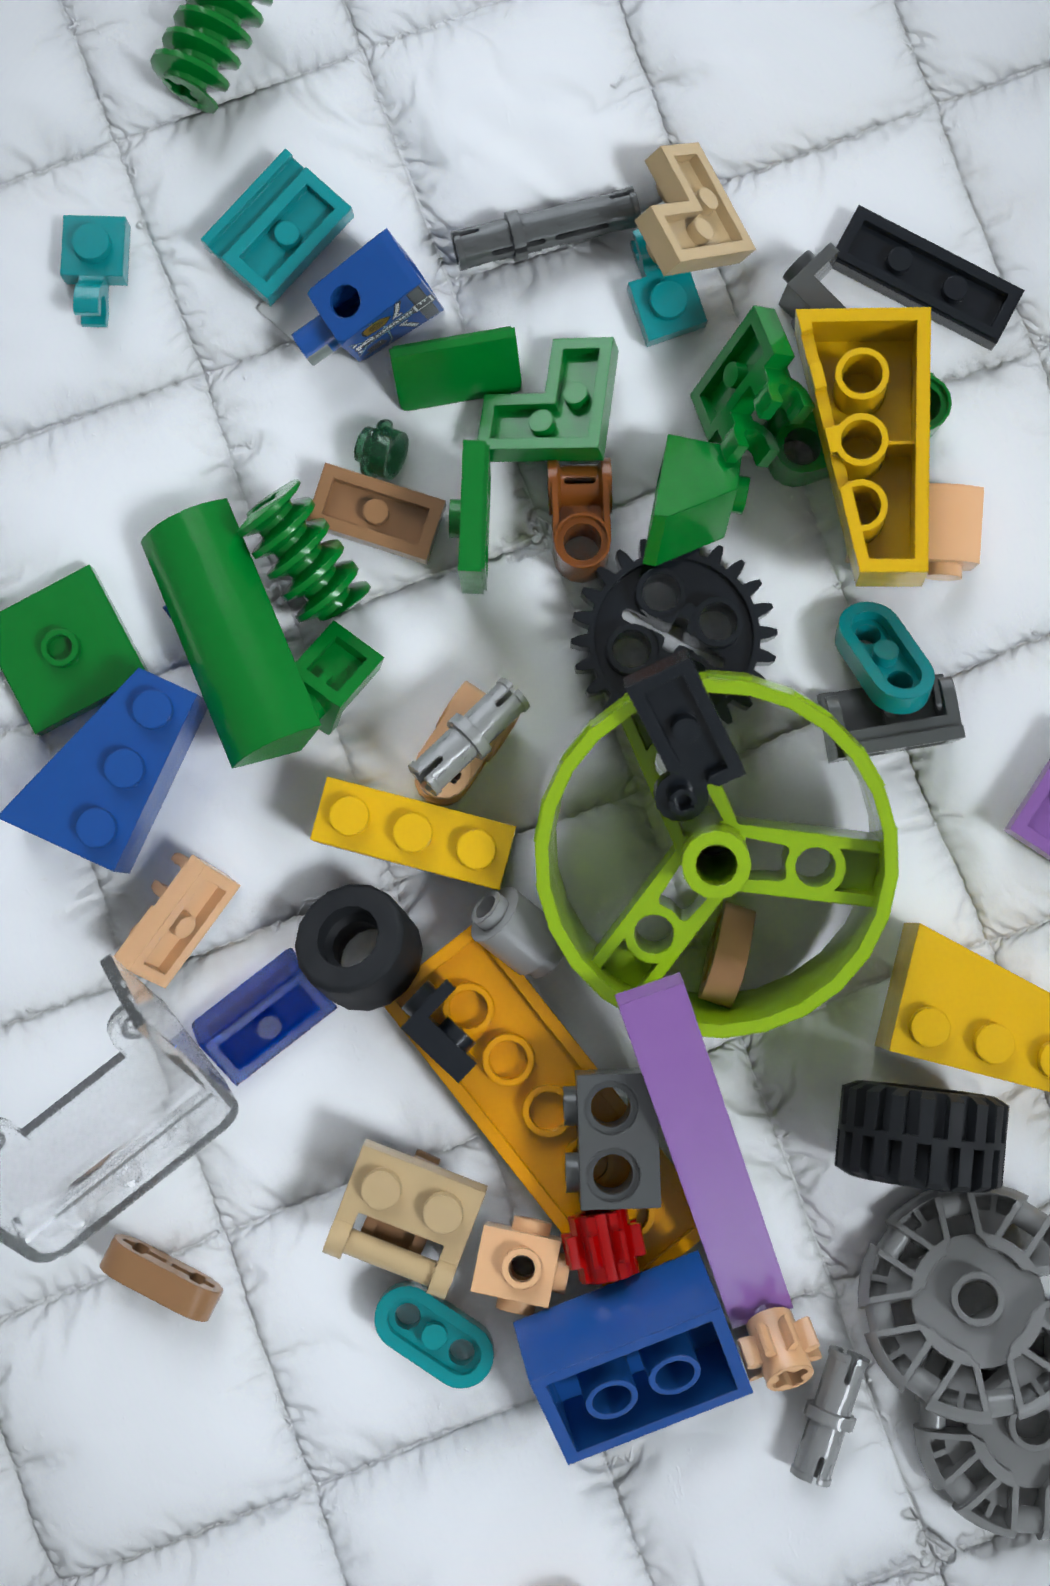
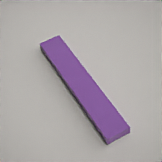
(703, 1146)

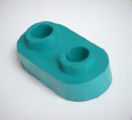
(888, 661)
(430, 1338)

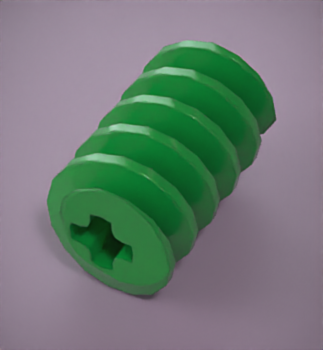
(201, 45)
(303, 555)

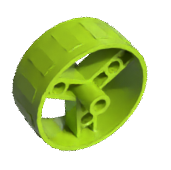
(859, 873)

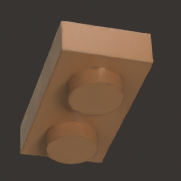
(378, 513)

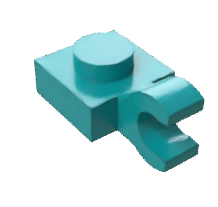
(92, 259)
(663, 304)

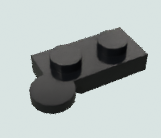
(685, 734)

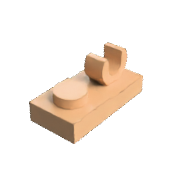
(177, 920)

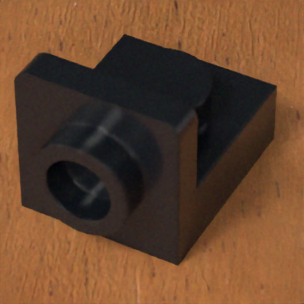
(444, 1042)

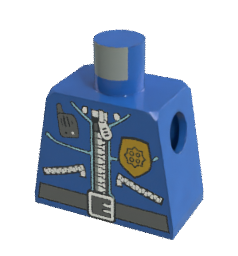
(367, 302)

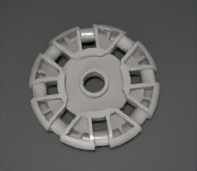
(939, 1320)
(1006, 1455)

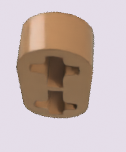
(727, 954)
(161, 1277)

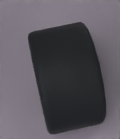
(339, 918)

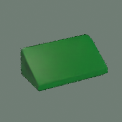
(456, 368)

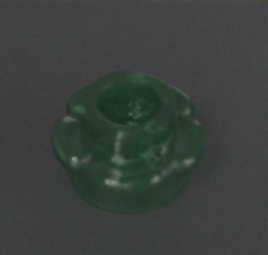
(381, 450)

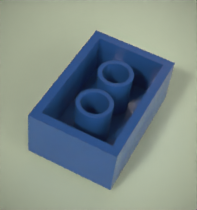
(631, 1357)

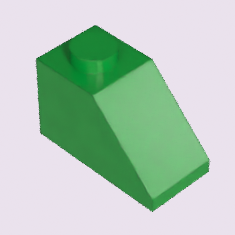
(692, 499)

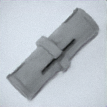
(469, 736)
(829, 1416)

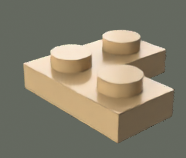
(698, 221)

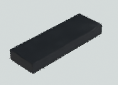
(926, 276)

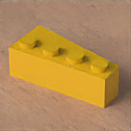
(874, 429)
(965, 1011)

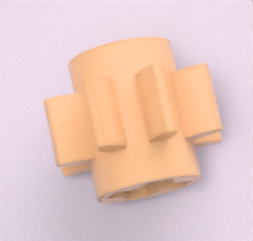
(779, 1349)

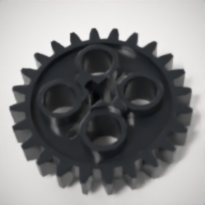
(698, 587)

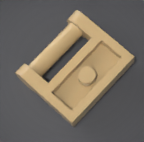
(414, 1199)

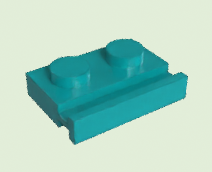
(278, 227)

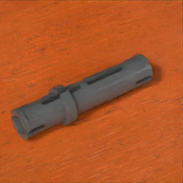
(531, 232)

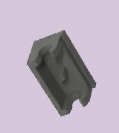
(888, 732)

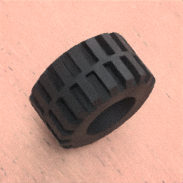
(922, 1136)

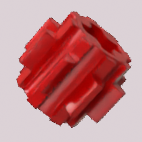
(603, 1245)

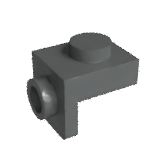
(804, 283)

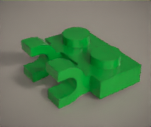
(748, 379)

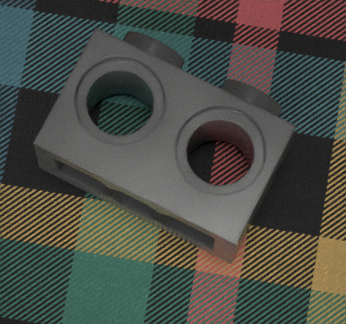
(631, 1136)

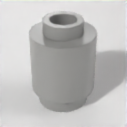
(515, 932)

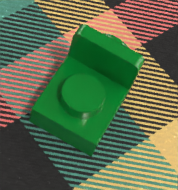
(336, 672)

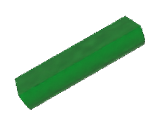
(230, 634)

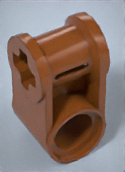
(580, 507)

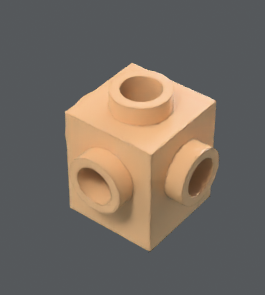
(495, 1269)

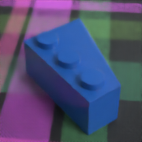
(112, 774)

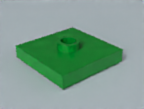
(471, 517)
(65, 650)

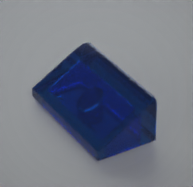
(261, 1018)

